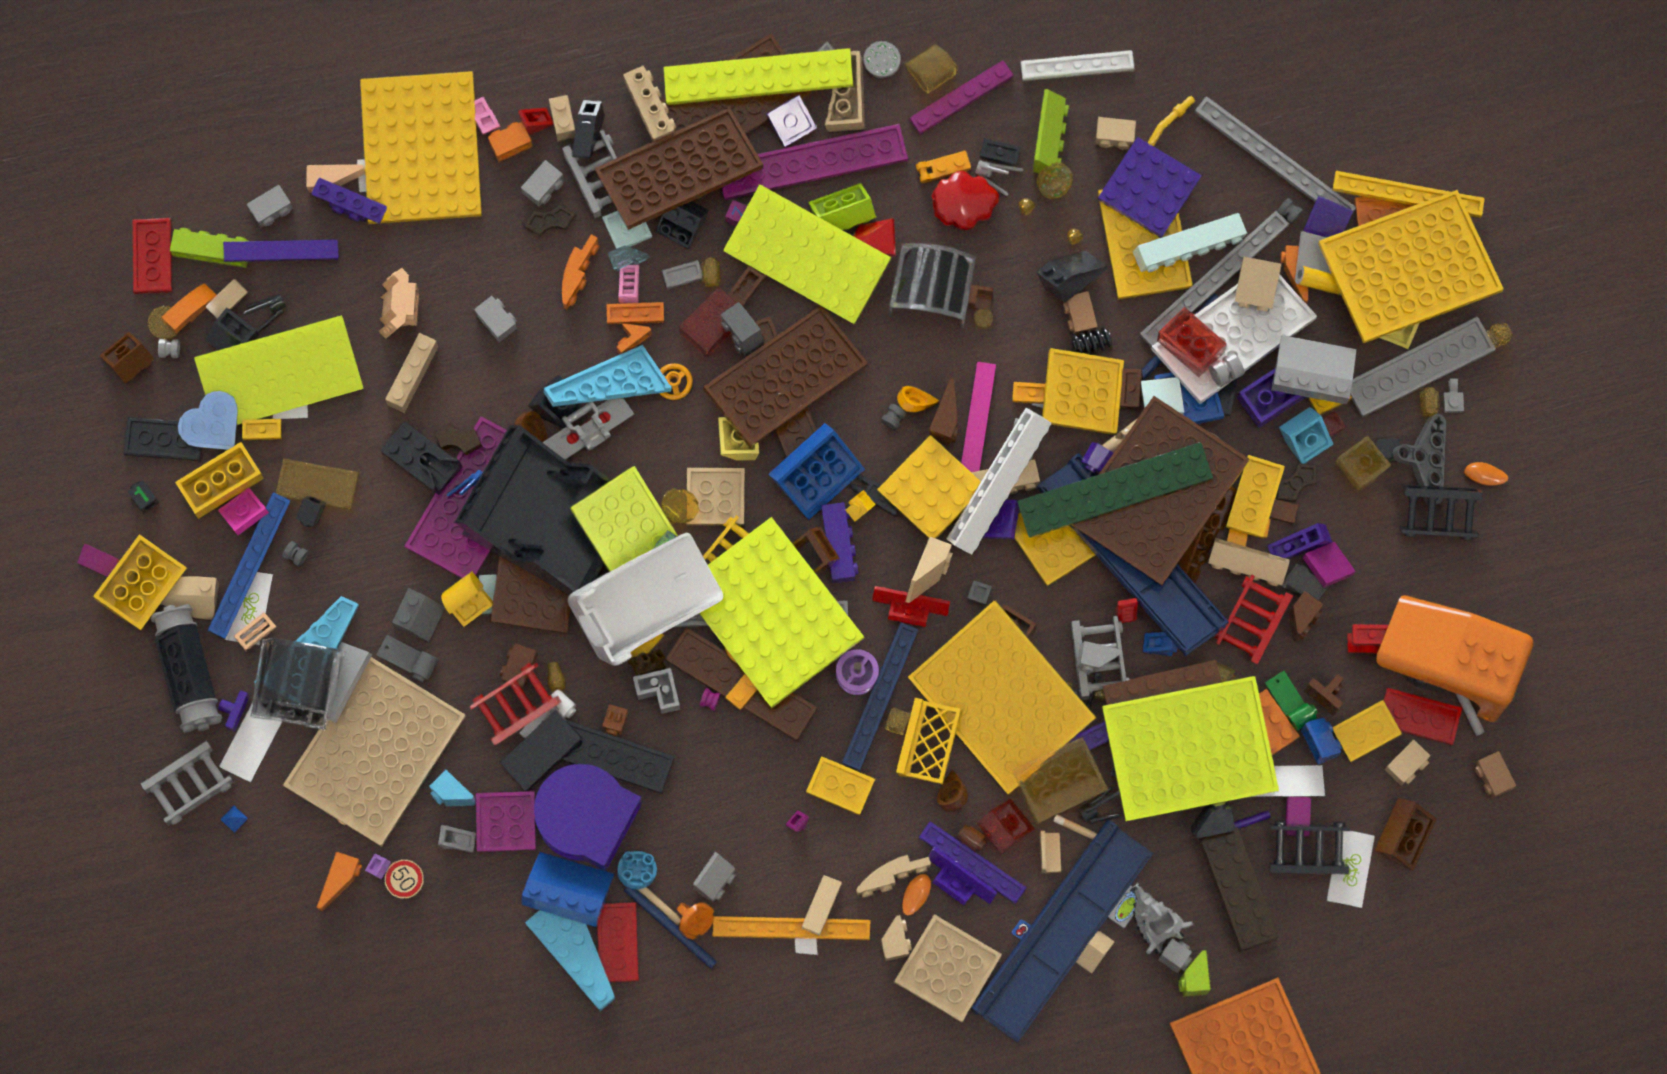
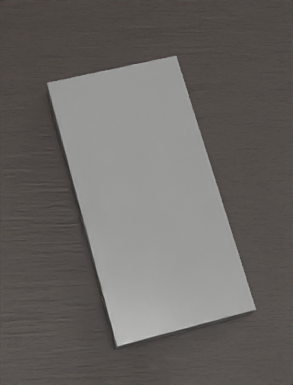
(352, 669)

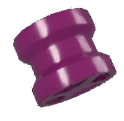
(710, 699)

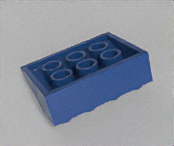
(816, 471)
(567, 889)

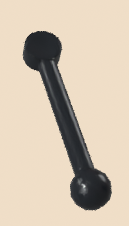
(1097, 676)

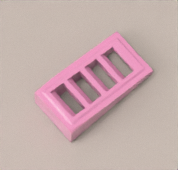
(629, 295)

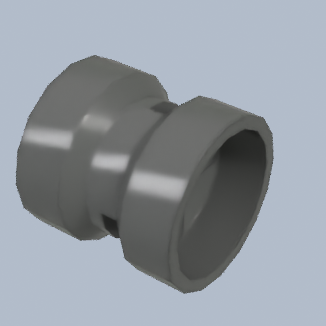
(1290, 211)
(893, 416)
(295, 553)

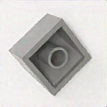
(714, 878)

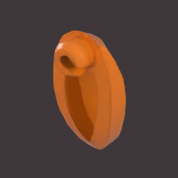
(1485, 474)
(916, 894)

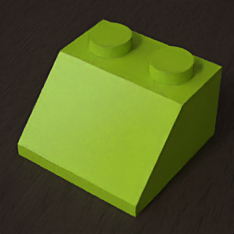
(1196, 978)

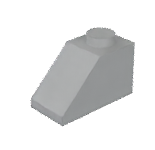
(1094, 656)

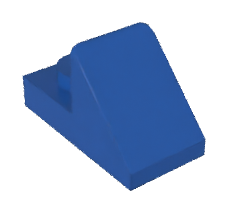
(1158, 644)

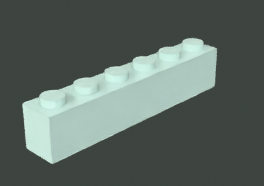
(1189, 243)

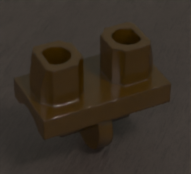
(648, 663)

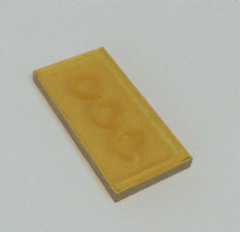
(323, 482)

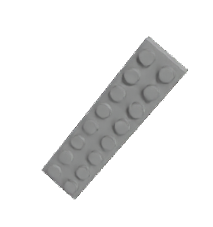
(1420, 366)

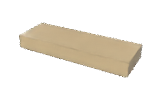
(821, 905)

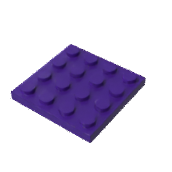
(1149, 187)

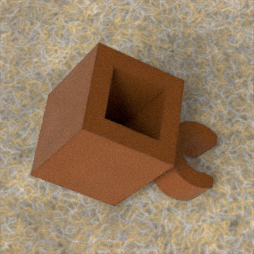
(615, 720)

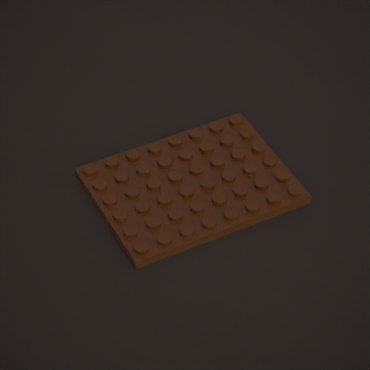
(1161, 530)

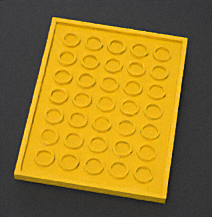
(421, 146)
(1410, 266)
(1006, 693)

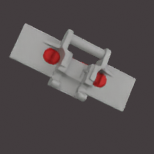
(591, 433)

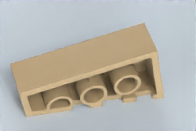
(847, 103)

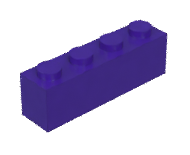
(839, 536)

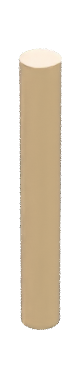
(661, 905)

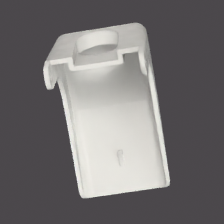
(644, 598)

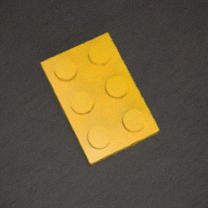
(1367, 731)
(840, 785)

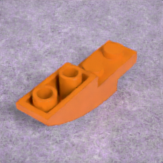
(573, 276)

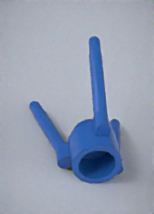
(472, 480)

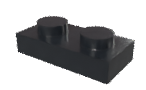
(1000, 152)

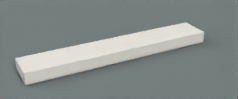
(1077, 65)

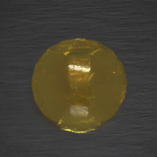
(679, 506)

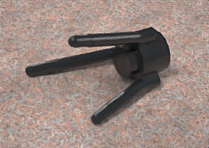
(274, 303)
(1089, 809)

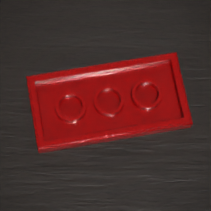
(152, 256)
(1423, 716)
(618, 942)

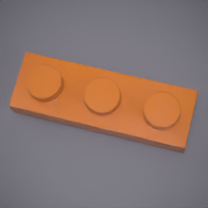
(635, 313)

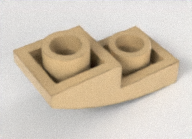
(228, 297)

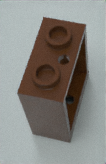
(822, 547)

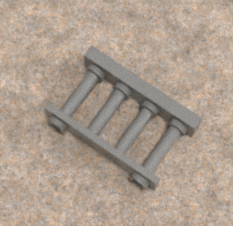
(581, 172)
(1077, 633)
(170, 775)

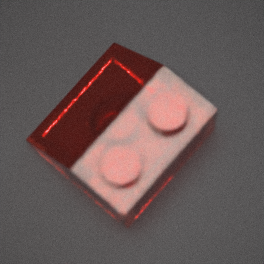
(1005, 825)

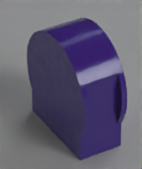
(584, 814)

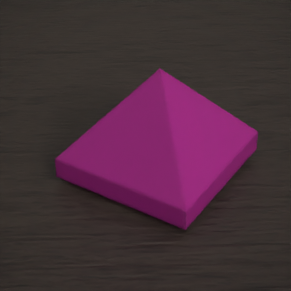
(797, 821)

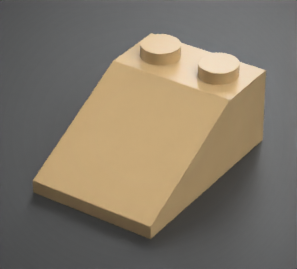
(930, 568)

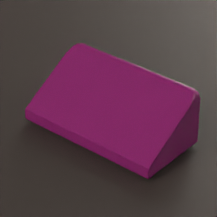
(97, 560)
(1298, 812)

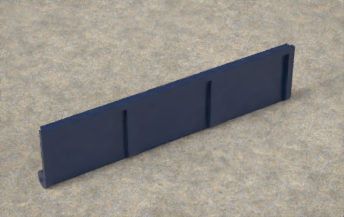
(1176, 606)
(1062, 931)

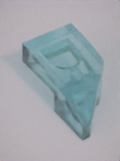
(625, 255)

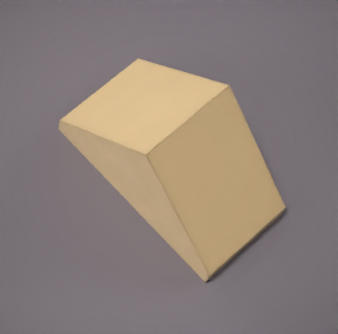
(1095, 951)

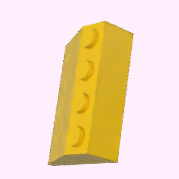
(139, 582)

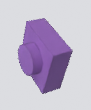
(378, 866)

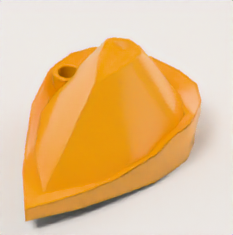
(915, 400)

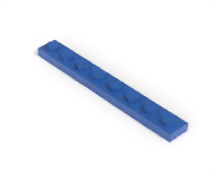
(248, 566)

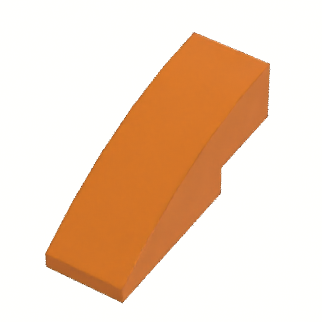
(188, 308)

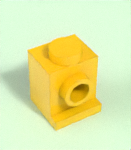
(859, 505)

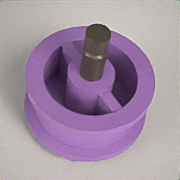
(857, 672)

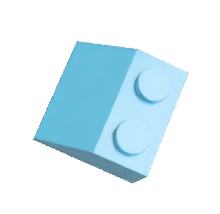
(1306, 435)
(450, 791)

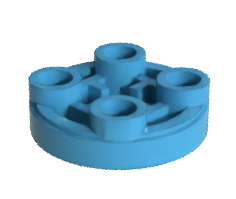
(637, 869)

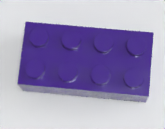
(1263, 403)

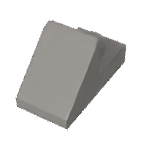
(456, 839)

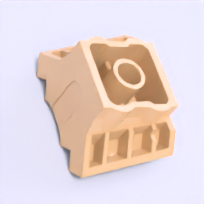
(399, 303)

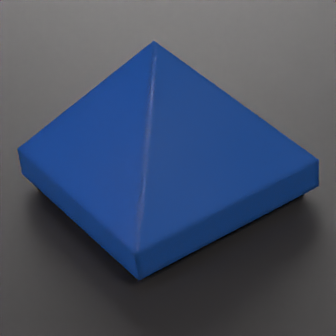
(234, 819)

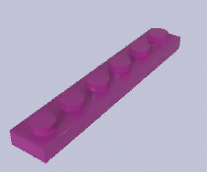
(961, 97)

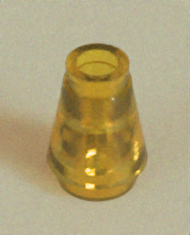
(555, 677)

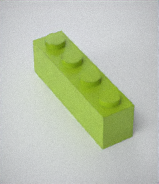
(202, 246)

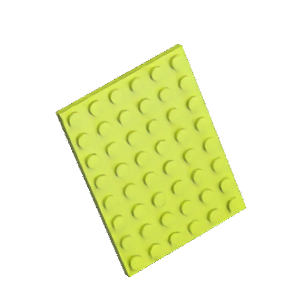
(776, 614)
(1190, 748)

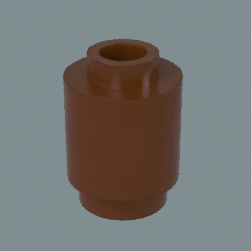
(972, 838)

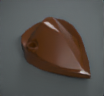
(533, 424)
(952, 793)

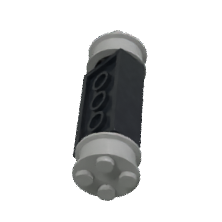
(185, 668)

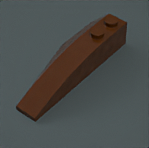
(1197, 552)

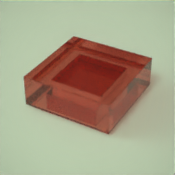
(1333, 424)

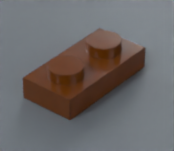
(1131, 388)

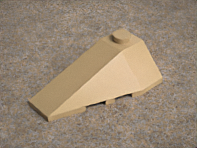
(198, 592)

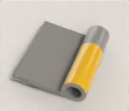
(1312, 267)

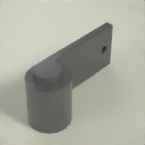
(407, 658)

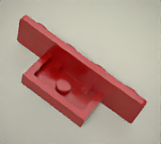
(914, 612)

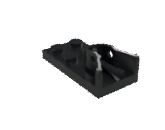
(421, 458)

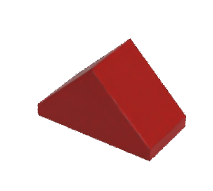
(535, 119)

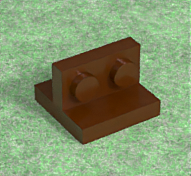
(1326, 696)

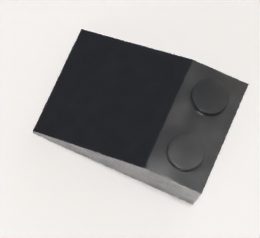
(1070, 274)

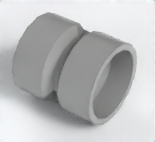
(1226, 369)

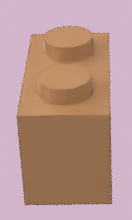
(1080, 313)
(1495, 775)

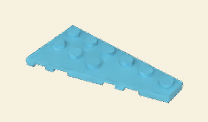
(619, 377)
(332, 625)

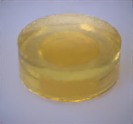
(983, 318)

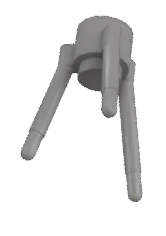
(986, 169)

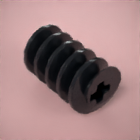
(1098, 339)

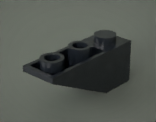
(588, 128)

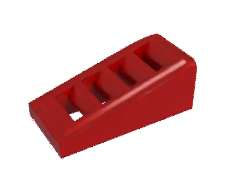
(1127, 610)

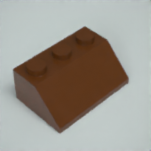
(1405, 833)

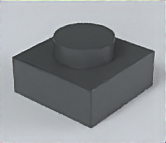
(979, 592)

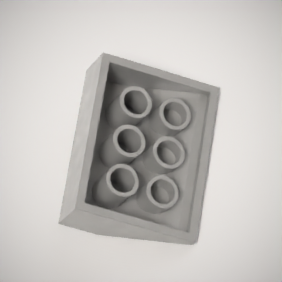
(1314, 369)

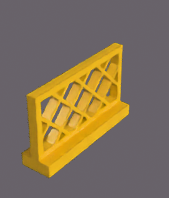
(912, 737)

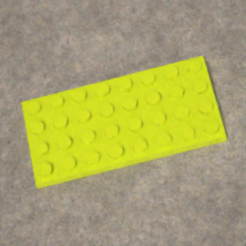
(807, 254)
(283, 369)

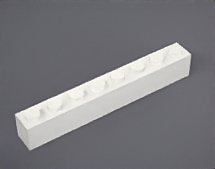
(999, 481)

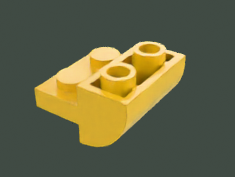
(466, 599)

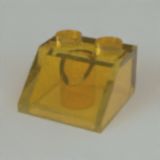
(932, 68)
(1362, 463)

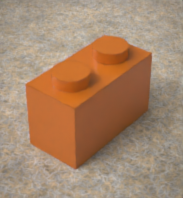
(509, 141)

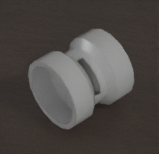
(168, 348)

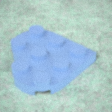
(212, 423)

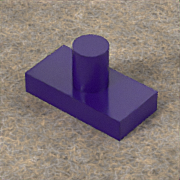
(235, 710)

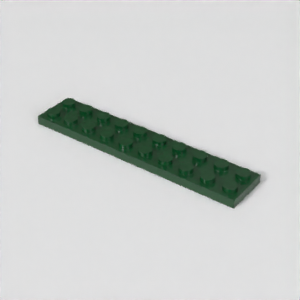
(1115, 490)

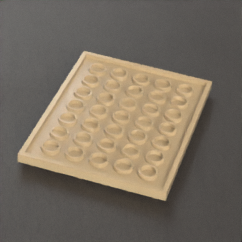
(375, 753)

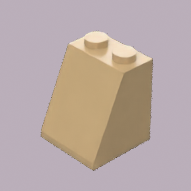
(1257, 283)

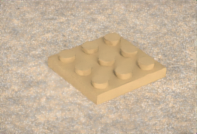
(718, 493)

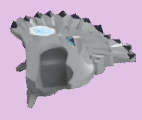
(1156, 921)

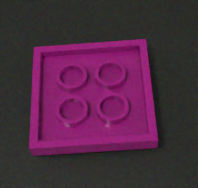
(505, 821)

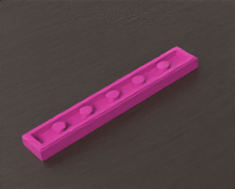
(978, 416)

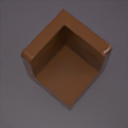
(980, 297)

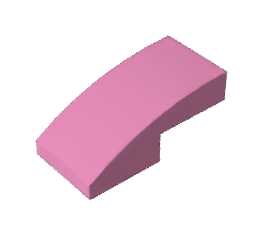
(484, 116)

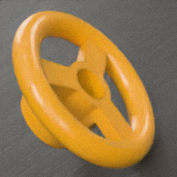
(678, 376)

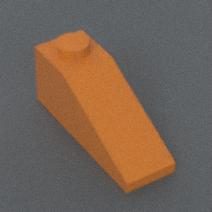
(1289, 258)
(340, 876)

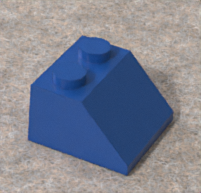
(1321, 741)

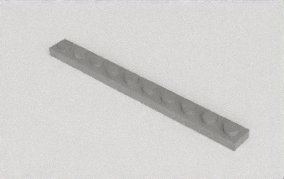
(1267, 153)
(1218, 274)

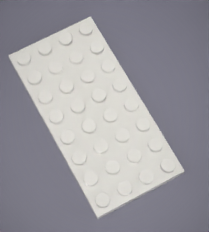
(1247, 332)

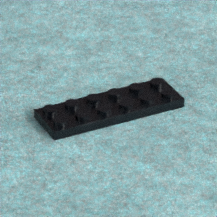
(621, 758)

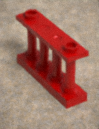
(1263, 634)
(1365, 638)
(516, 722)

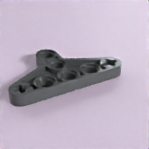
(1426, 448)

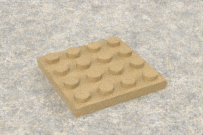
(948, 968)

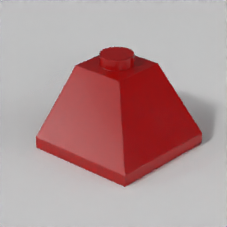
(878, 235)

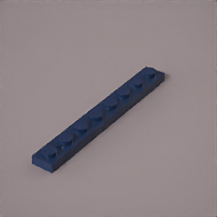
(880, 696)

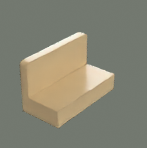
(1050, 852)

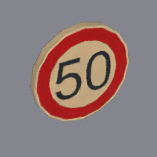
(404, 879)

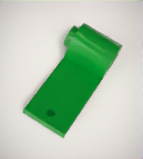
(1290, 701)

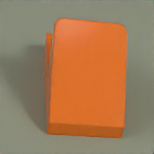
(636, 334)

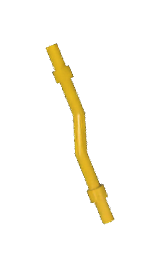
(1178, 111)

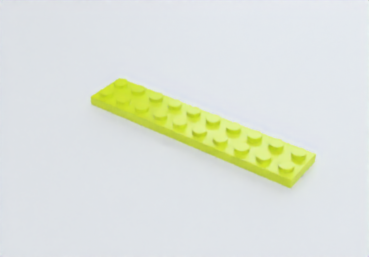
(758, 76)

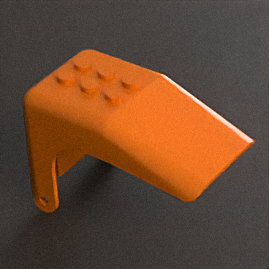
(1456, 653)

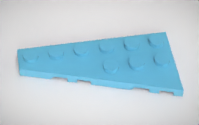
(576, 953)

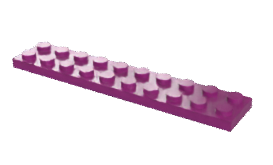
(823, 160)

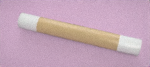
(1075, 827)

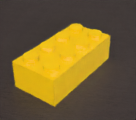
(219, 480)

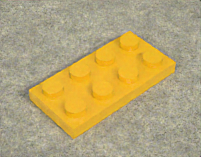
(1255, 496)

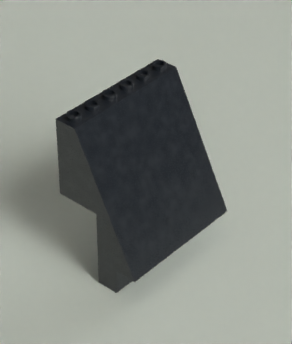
(526, 515)

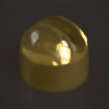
(1026, 206)
(1074, 236)

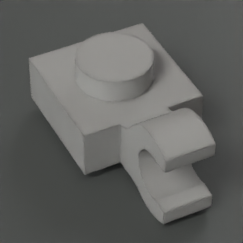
(1453, 401)

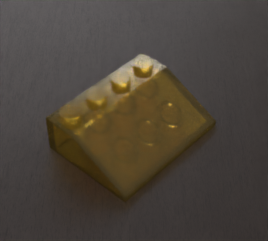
(1059, 780)

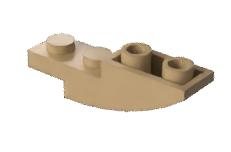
(883, 877)

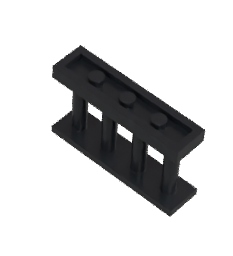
(1432, 493)
(1318, 865)

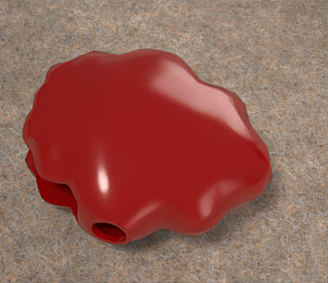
(964, 200)

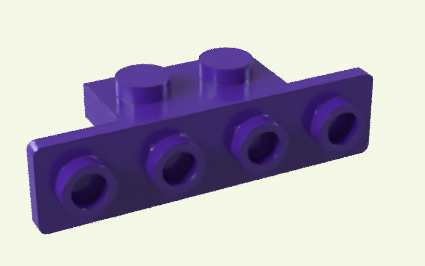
(349, 202)
(957, 880)

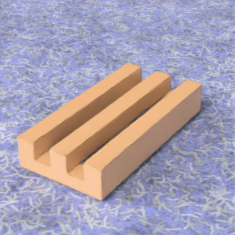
(242, 641)

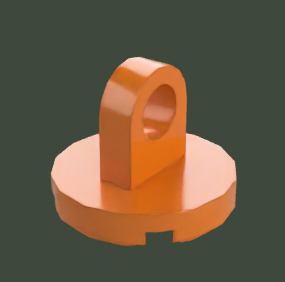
(695, 919)

